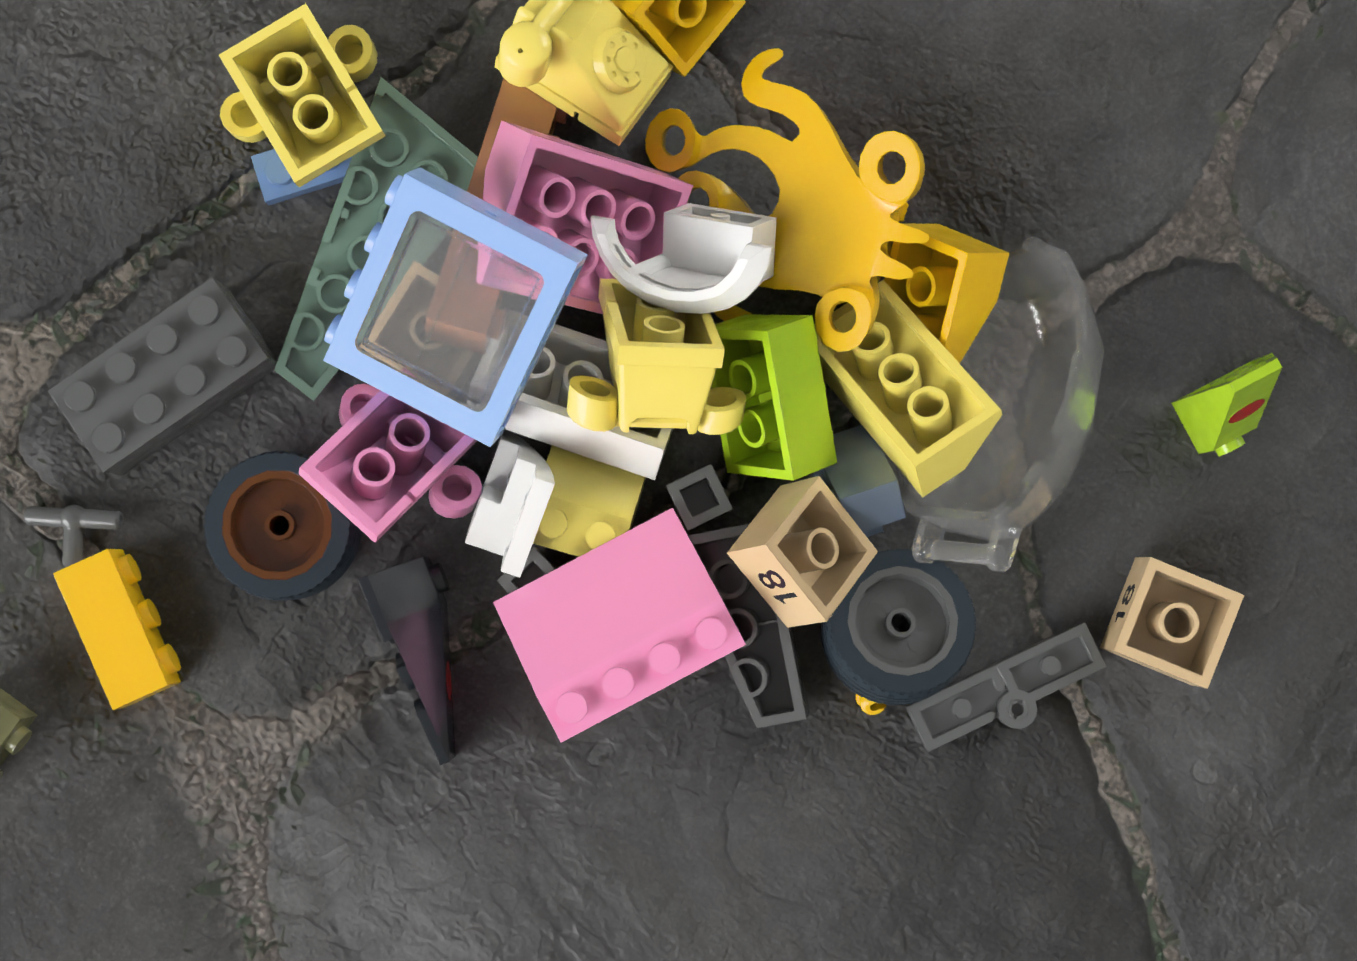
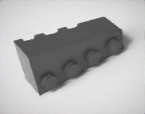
(769, 663)

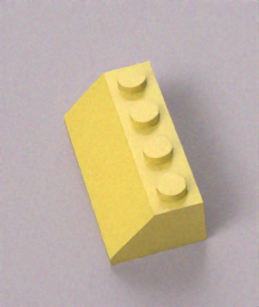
(909, 393)

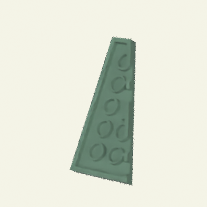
(409, 143)

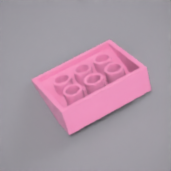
(564, 184)
(617, 624)

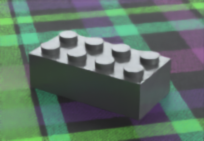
(164, 378)

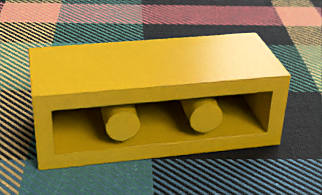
(118, 627)

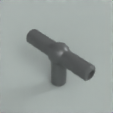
(73, 520)

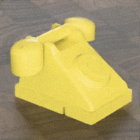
(584, 62)
(302, 93)
(658, 371)

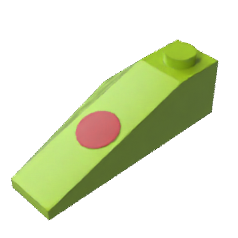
(1228, 406)

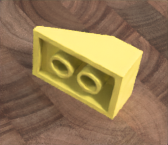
(587, 503)

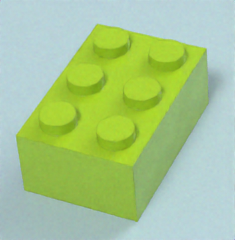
(786, 407)

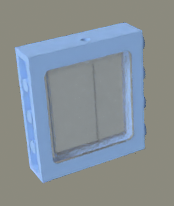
(452, 305)

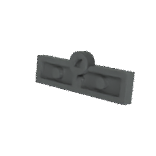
(1007, 687)

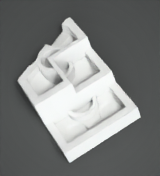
(511, 503)

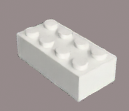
(544, 415)

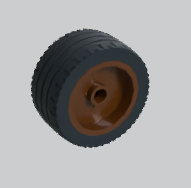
(246, 535)

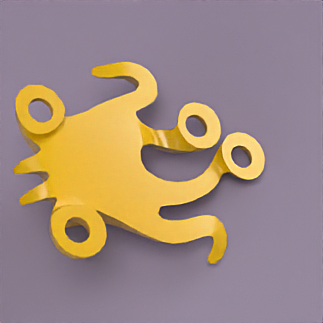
(830, 213)

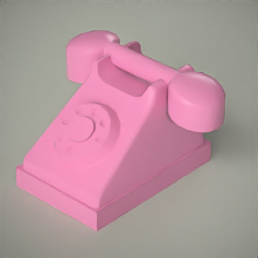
(388, 461)

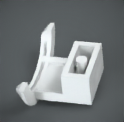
(707, 258)

